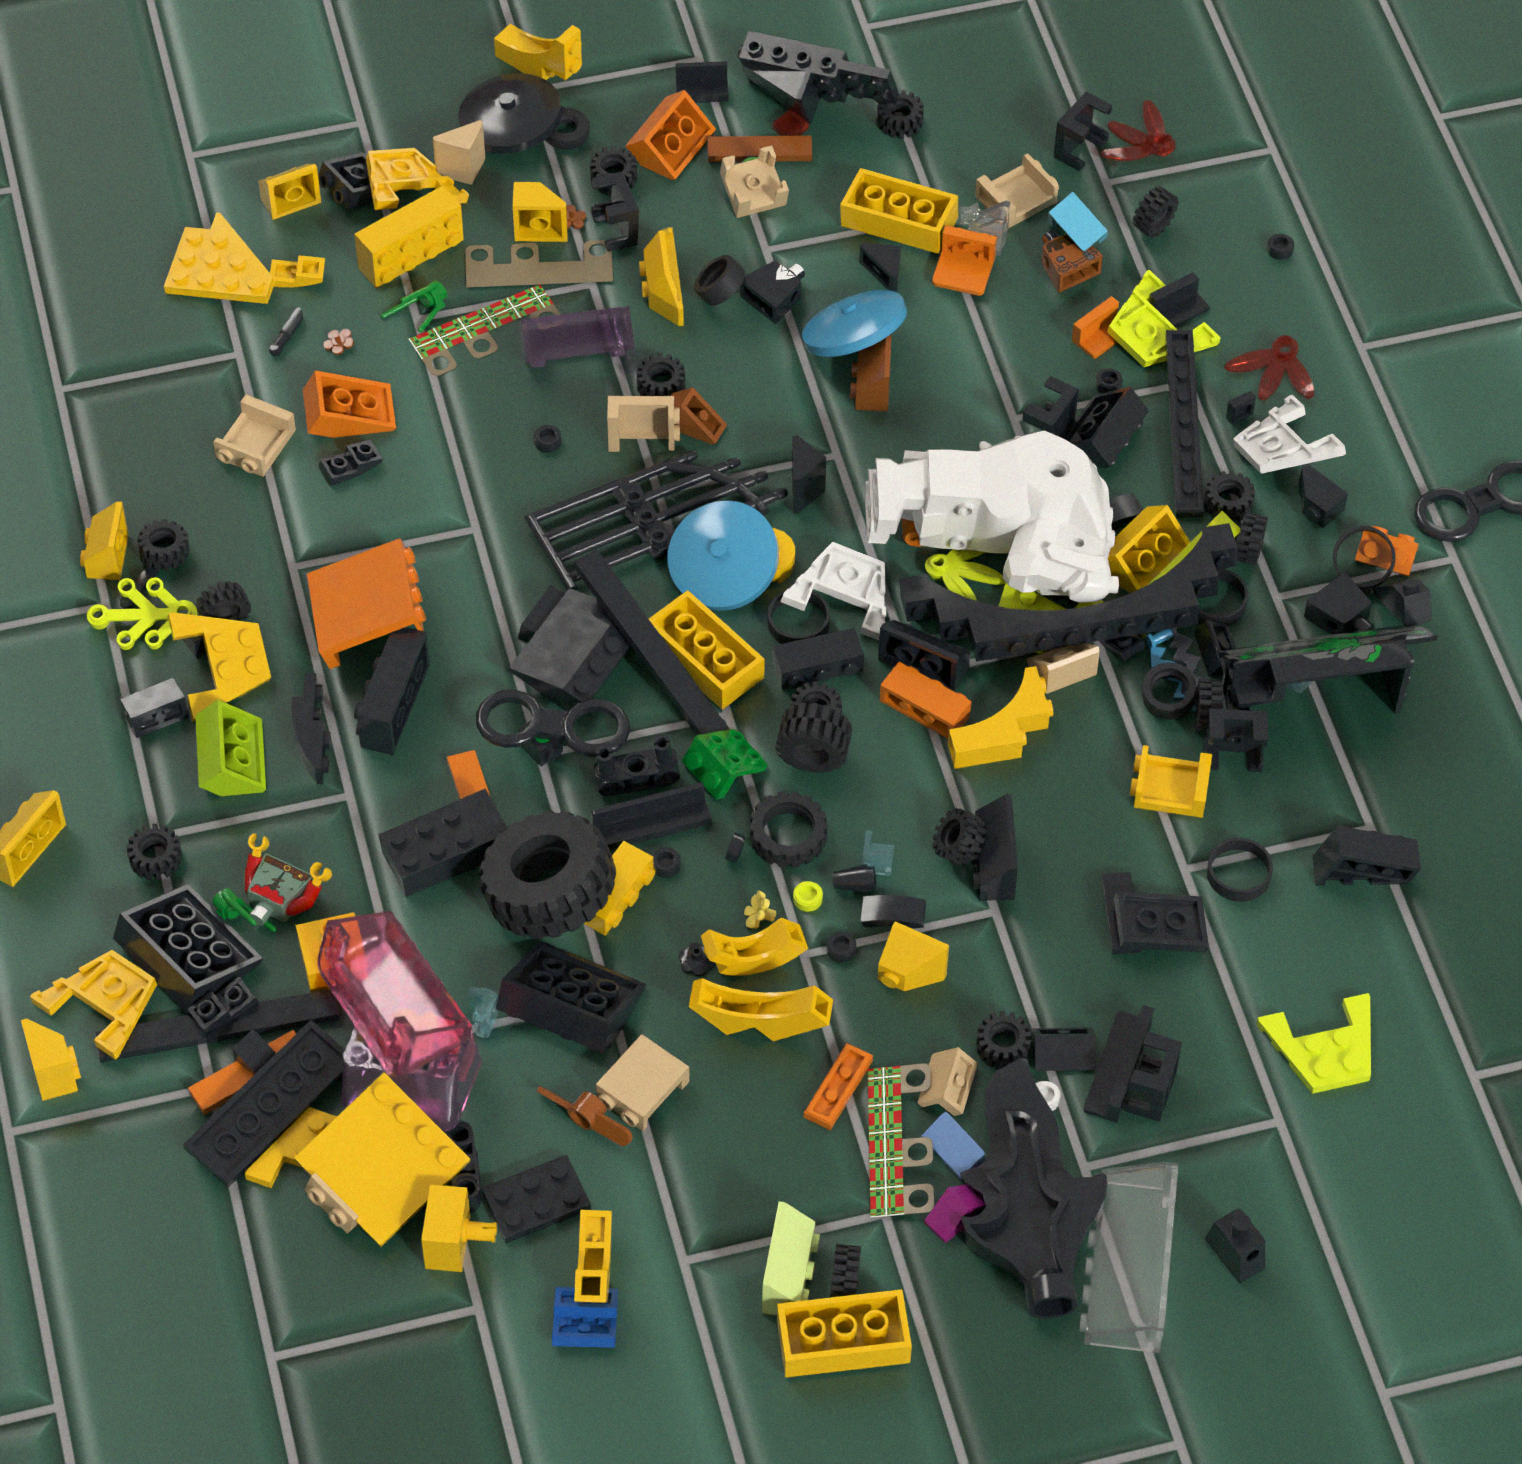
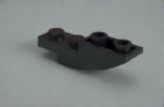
(310, 730)

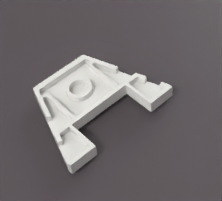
(1276, 446)
(848, 577)

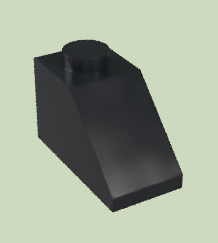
(1320, 497)

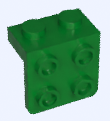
(720, 758)

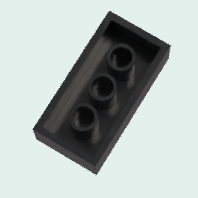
(392, 690)
(442, 842)

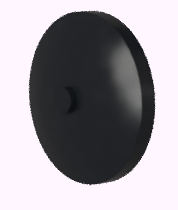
(514, 111)

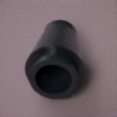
(857, 878)

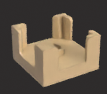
(754, 183)

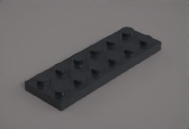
(267, 1104)

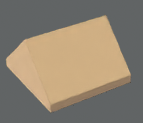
(460, 152)
(1066, 665)

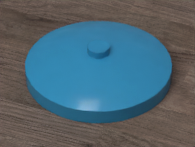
(854, 323)
(723, 554)

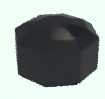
(1108, 380)

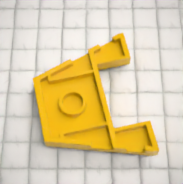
(404, 170)
(233, 654)
(111, 988)
(287, 1146)

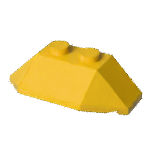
(662, 277)

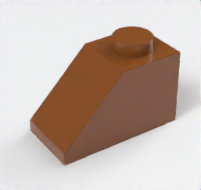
(698, 417)

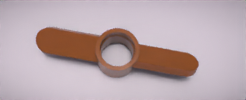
(589, 1114)

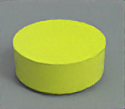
(807, 896)

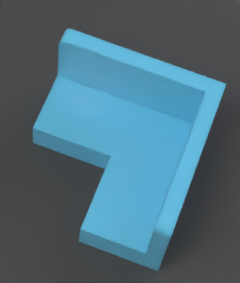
(1077, 222)

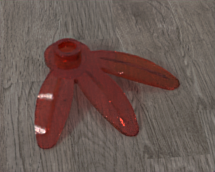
(1155, 143)
(1278, 362)

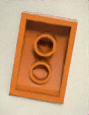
(347, 406)

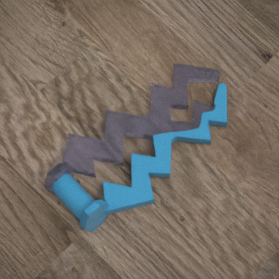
(1181, 643)

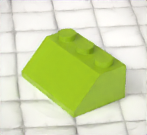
(230, 750)

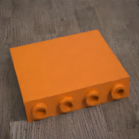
(364, 598)

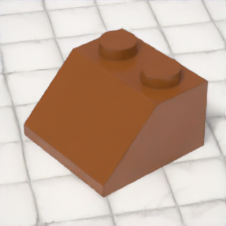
(872, 377)

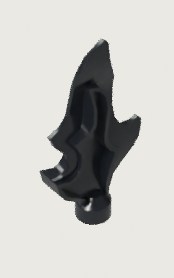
(1032, 1204)

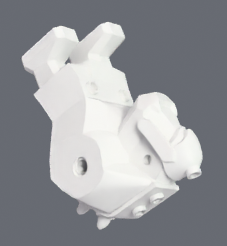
(1015, 498)

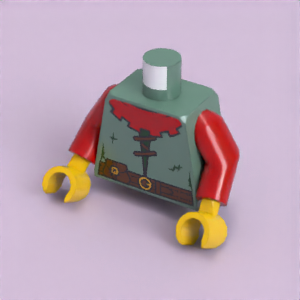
(278, 887)

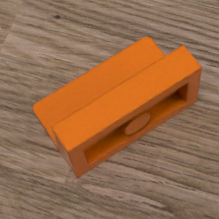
(1091, 330)

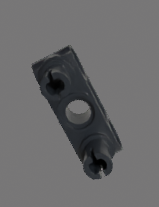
(656, 766)
(470, 1174)

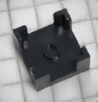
(1077, 127)
(620, 210)
(1055, 418)
(1237, 732)
(1155, 1077)

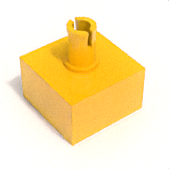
(310, 940)
(449, 1228)

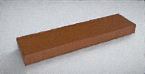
(785, 147)

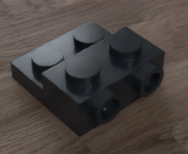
(347, 180)

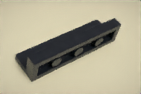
(653, 816)
(1117, 1064)

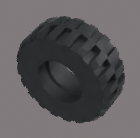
(555, 903)

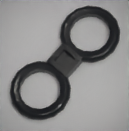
(1476, 502)
(551, 723)

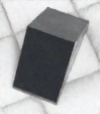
(882, 262)

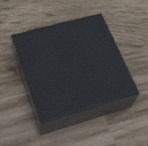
(1240, 407)

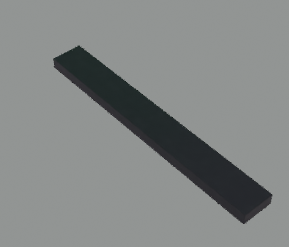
(1184, 423)
(648, 644)
(261, 1018)

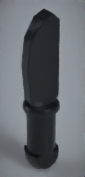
(286, 332)
(140, 584)

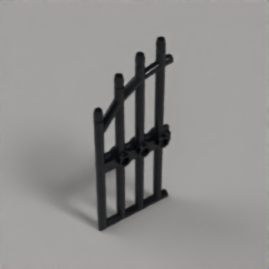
(641, 513)

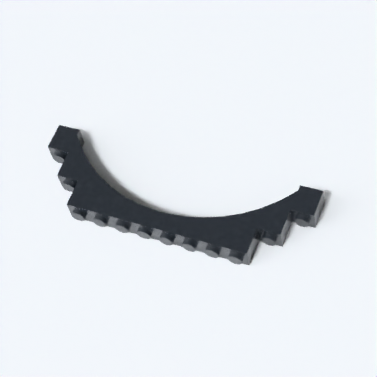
(1009, 632)

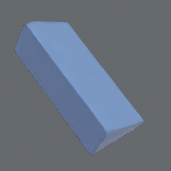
(954, 1145)

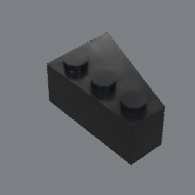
(1366, 855)

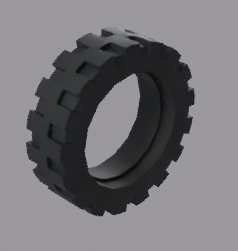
(792, 854)

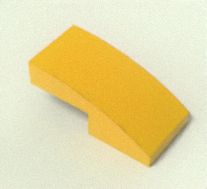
(298, 274)

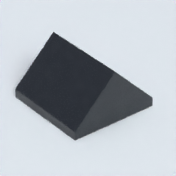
(807, 474)

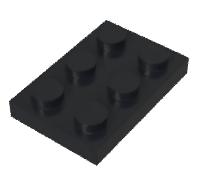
(1161, 921)
(536, 1198)

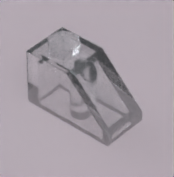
(993, 222)

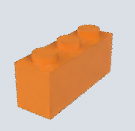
(924, 700)

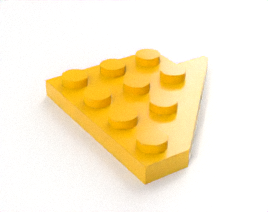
(218, 266)

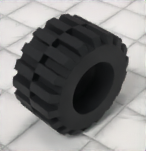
(813, 737)

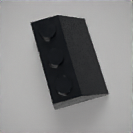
(1107, 425)
(924, 652)
(998, 855)

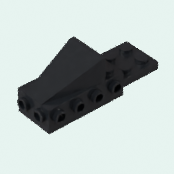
(800, 75)

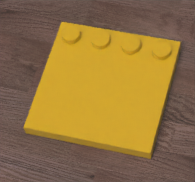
(383, 1158)

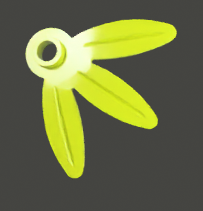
(955, 566)

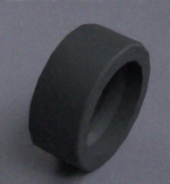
(719, 280)
(1175, 671)

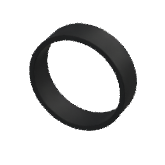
(1370, 529)
(1231, 618)
(782, 637)
(1239, 894)

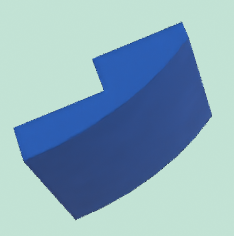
(584, 1322)

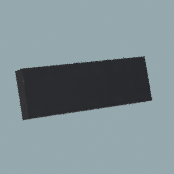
(1110, 885)

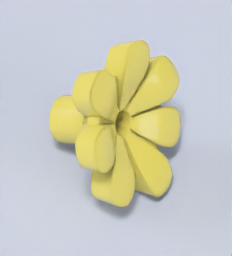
(759, 911)

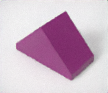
(946, 1215)

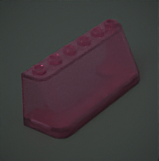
(390, 992)

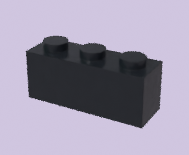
(817, 658)

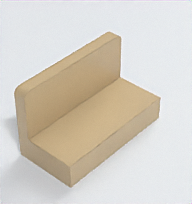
(950, 1080)

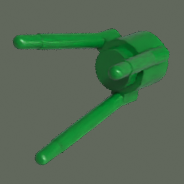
(431, 295)
(232, 906)

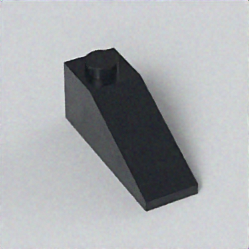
(1407, 601)

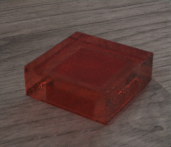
(790, 124)

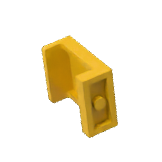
(1171, 784)

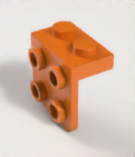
(965, 260)

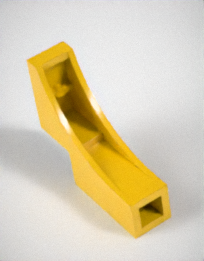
(540, 55)
(1003, 733)
(773, 1014)

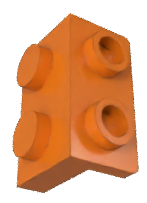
(1376, 551)

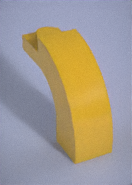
(756, 952)
(594, 1257)

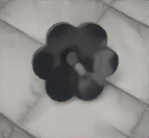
(695, 960)

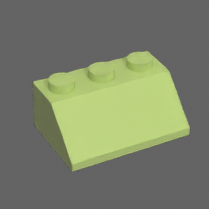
(789, 1259)

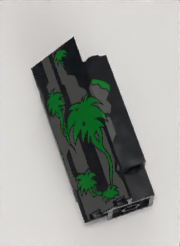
(1263, 671)

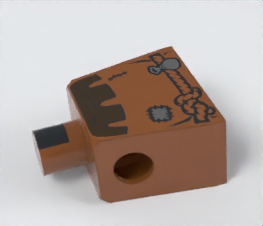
(1066, 262)

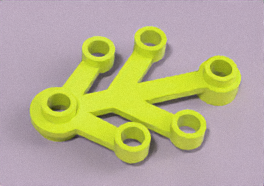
(146, 615)

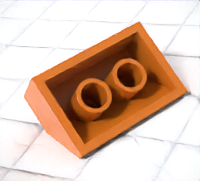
(671, 136)

